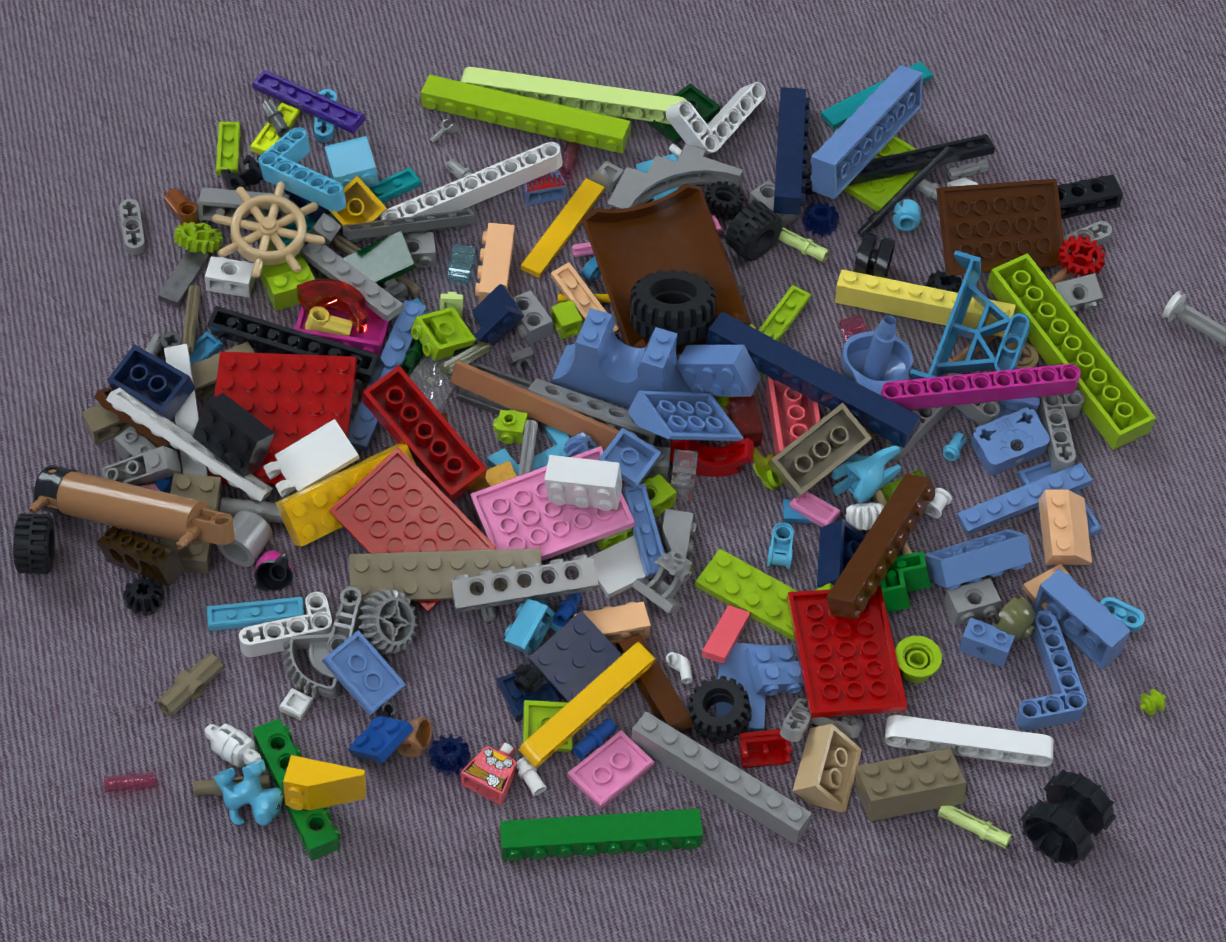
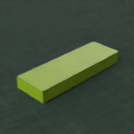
(228, 147)

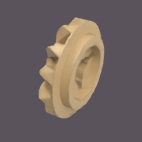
(1029, 355)

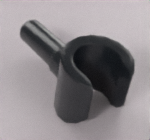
(388, 707)

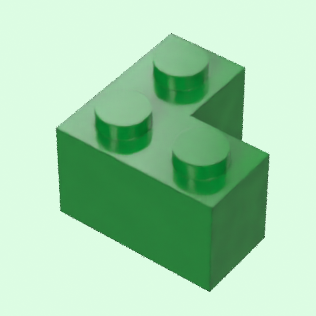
(903, 576)

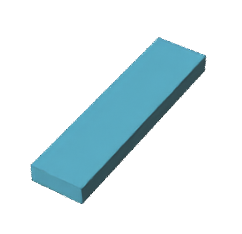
(252, 613)

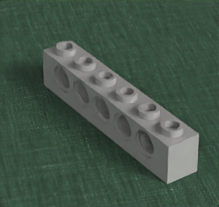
(596, 409)
(581, 564)

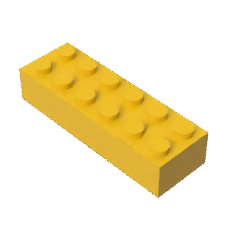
(307, 510)

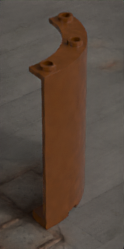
(657, 237)

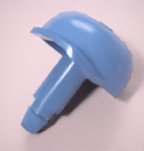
(877, 356)

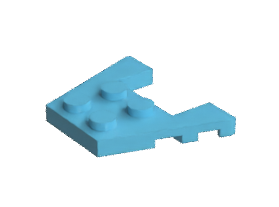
(541, 460)

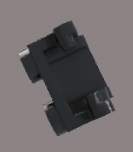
(249, 177)

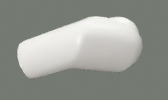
(681, 665)

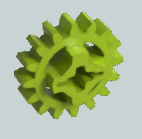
(198, 237)

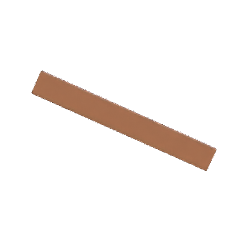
(531, 403)

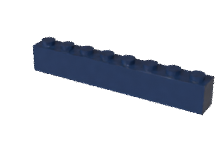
(790, 151)

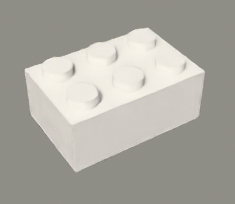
(583, 482)

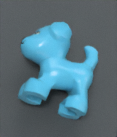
(264, 802)

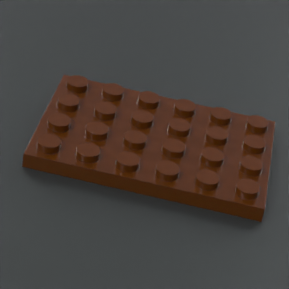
(1001, 223)

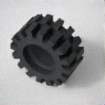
(733, 200)

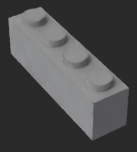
(225, 203)

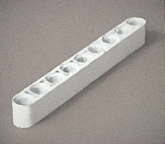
(482, 184)

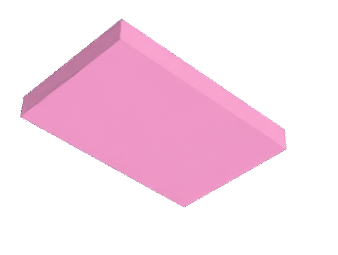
(610, 769)

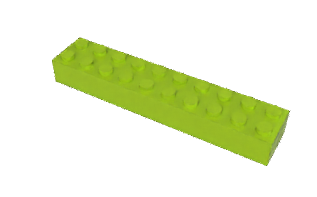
(1063, 340)

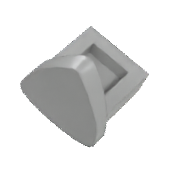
(607, 175)

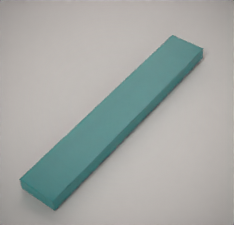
(837, 114)

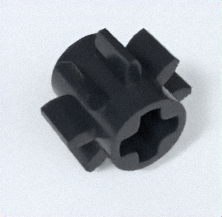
(528, 678)

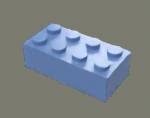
(978, 558)
(1083, 619)

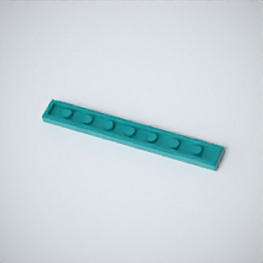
(386, 190)

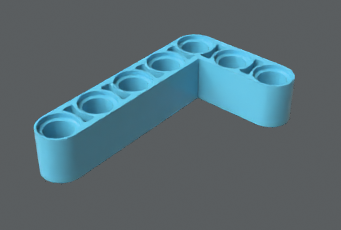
(281, 165)

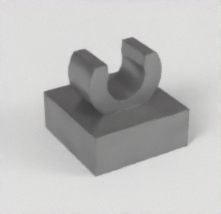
(520, 356)

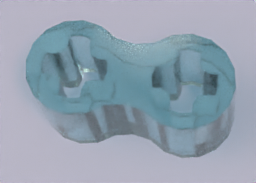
(461, 263)

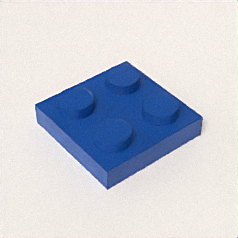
(380, 739)

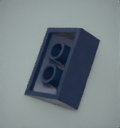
(836, 547)

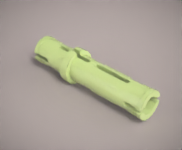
(804, 245)
(975, 825)

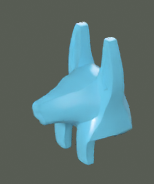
(866, 474)

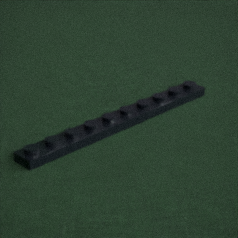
(918, 159)

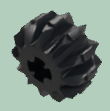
(941, 281)
(143, 595)

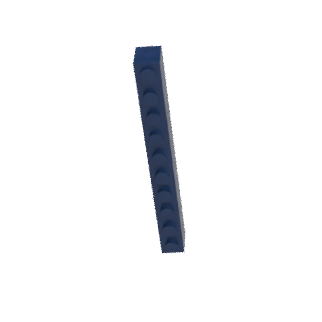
(816, 380)

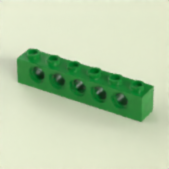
(317, 842)

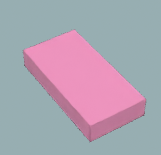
(815, 509)

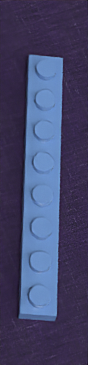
(398, 343)

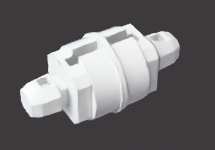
(231, 744)

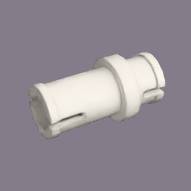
(530, 776)

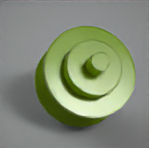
(1152, 702)

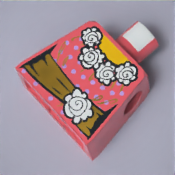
(491, 773)

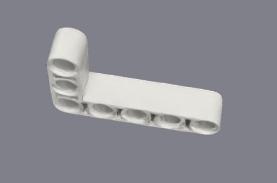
(712, 136)

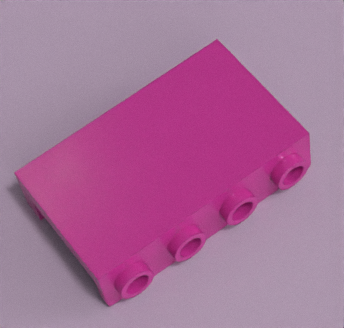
(369, 341)

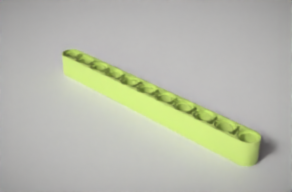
(579, 95)

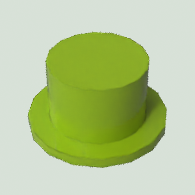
(918, 658)

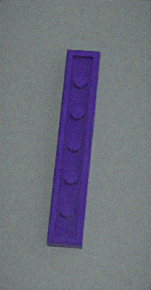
(309, 101)

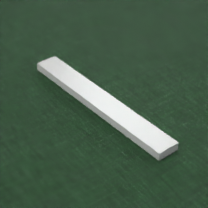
(188, 414)

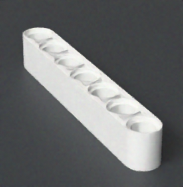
(969, 740)

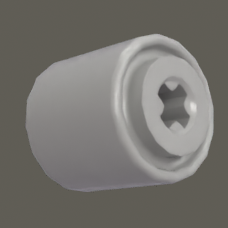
(251, 537)

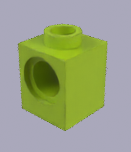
(566, 319)

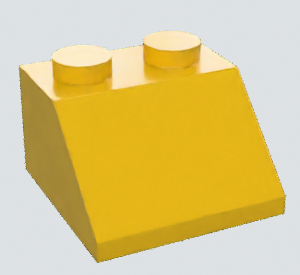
(361, 204)

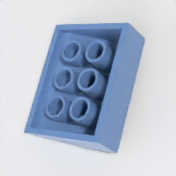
(682, 416)

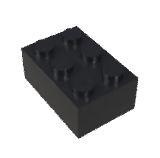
(233, 434)

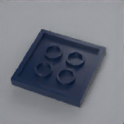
(574, 656)

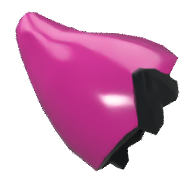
(273, 571)

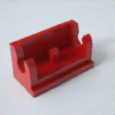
(763, 749)

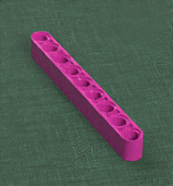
(983, 387)

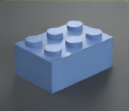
(719, 370)

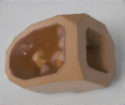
(418, 739)

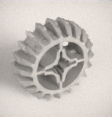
(388, 621)

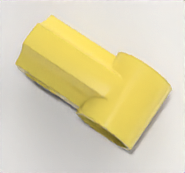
(322, 321)

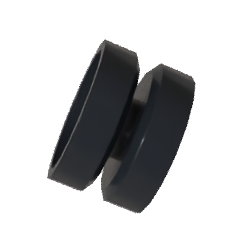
(876, 259)

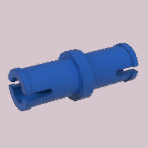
(567, 609)
(594, 738)

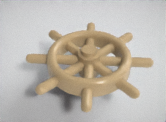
(268, 230)

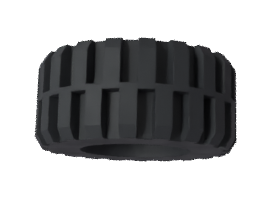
(673, 303)

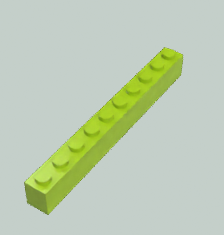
(526, 114)

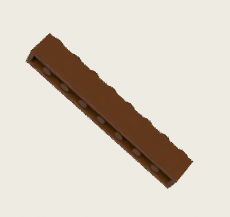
(880, 546)

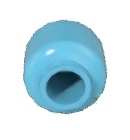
(906, 215)

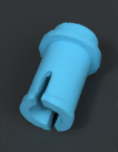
(952, 450)

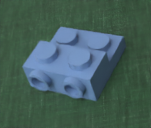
(634, 456)
(774, 669)

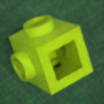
(510, 426)

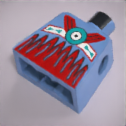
(545, 189)

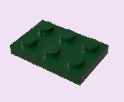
(703, 104)

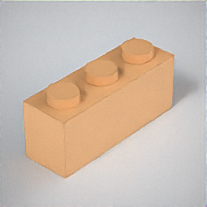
(621, 621)

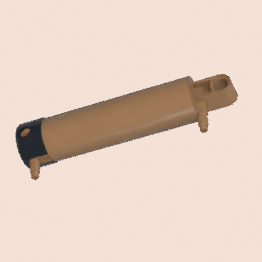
(130, 507)

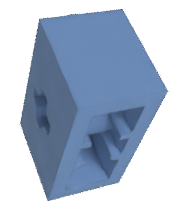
(986, 642)

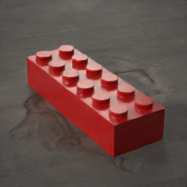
(430, 438)

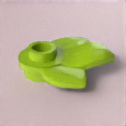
(764, 471)

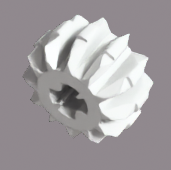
(863, 515)

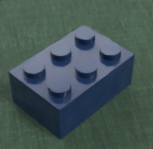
(152, 382)

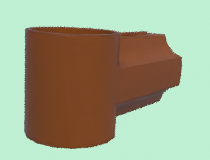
(183, 209)

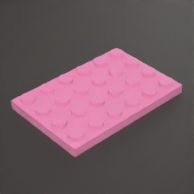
(520, 516)

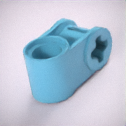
(781, 549)

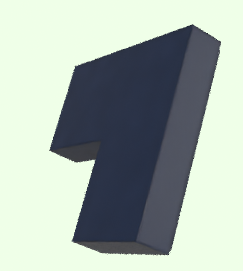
(515, 698)

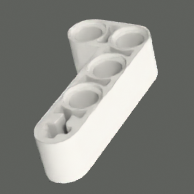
(251, 636)

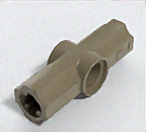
(190, 684)

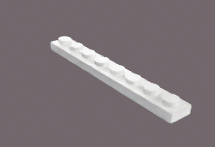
(184, 441)

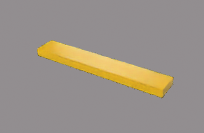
(562, 228)

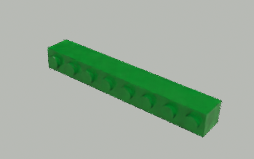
(600, 834)

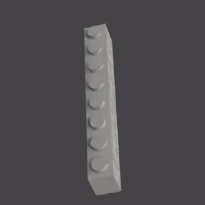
(721, 778)

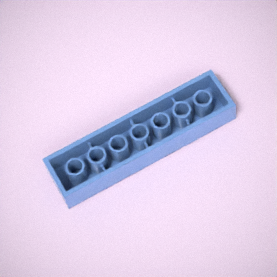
(866, 132)

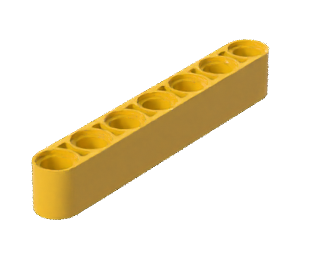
(587, 704)

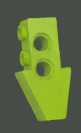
(662, 498)

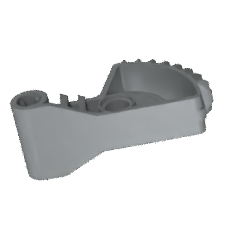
(323, 644)

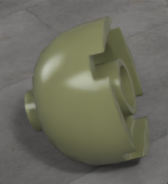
(1017, 618)

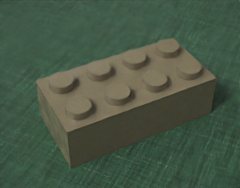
(819, 451)
(204, 488)
(910, 784)

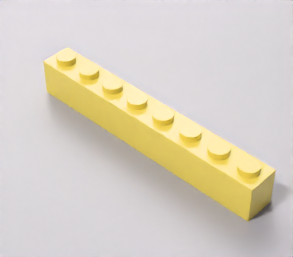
(909, 300)

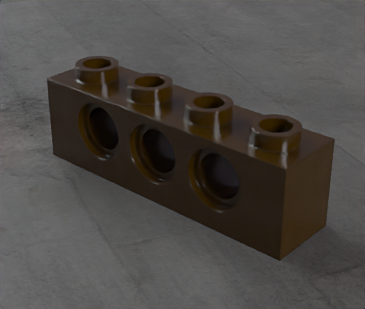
(141, 555)

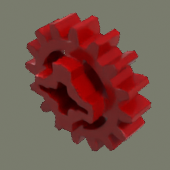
(1081, 256)

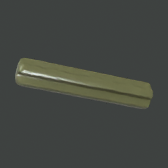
(466, 356)

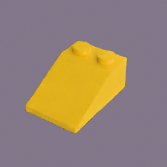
(321, 784)

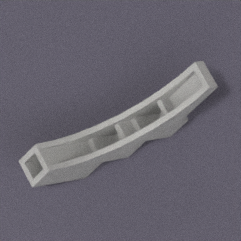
(665, 174)

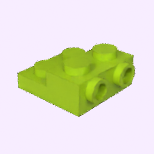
(441, 333)

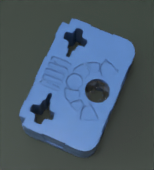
(1016, 431)

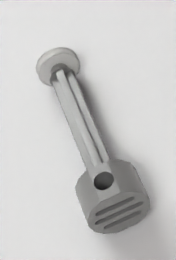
(1194, 318)

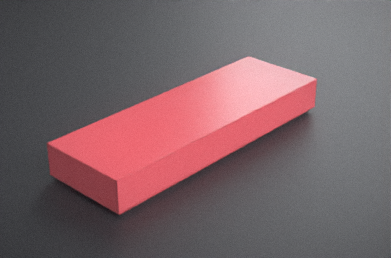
(725, 634)

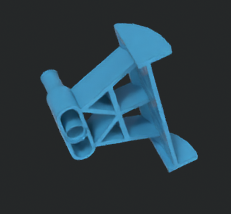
(1016, 330)

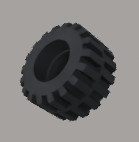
(754, 231)
(34, 543)
(714, 692)

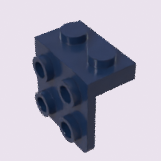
(496, 315)

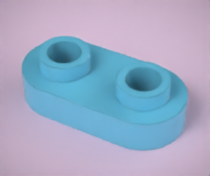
(1125, 612)

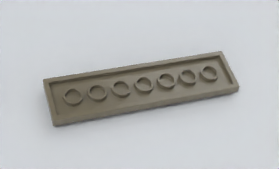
(429, 574)

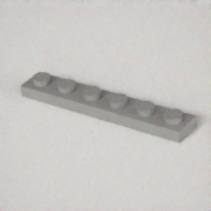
(339, 269)

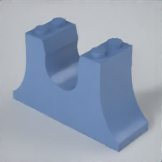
(614, 371)

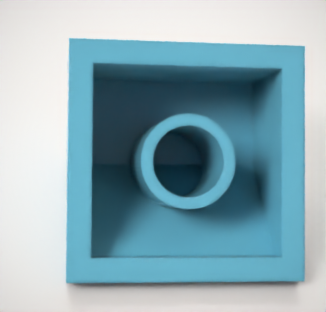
(351, 160)
(529, 627)

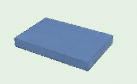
(363, 673)

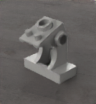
(659, 590)

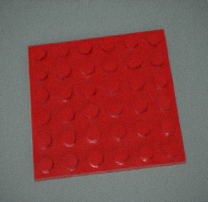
(288, 395)

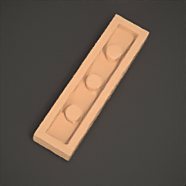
(576, 290)

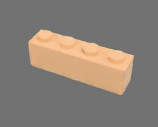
(495, 258)

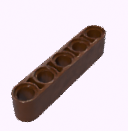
(658, 690)

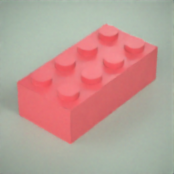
(789, 414)

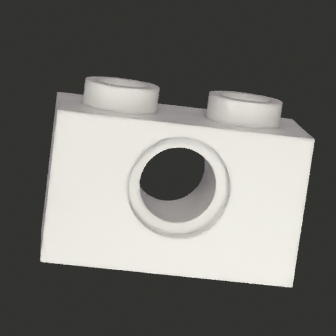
(229, 276)

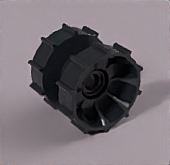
(1068, 817)

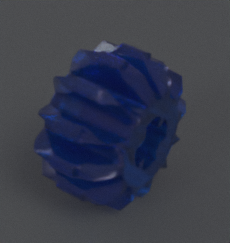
(820, 218)
(440, 758)

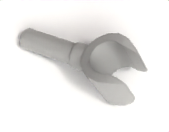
(447, 126)

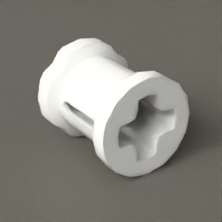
(940, 500)

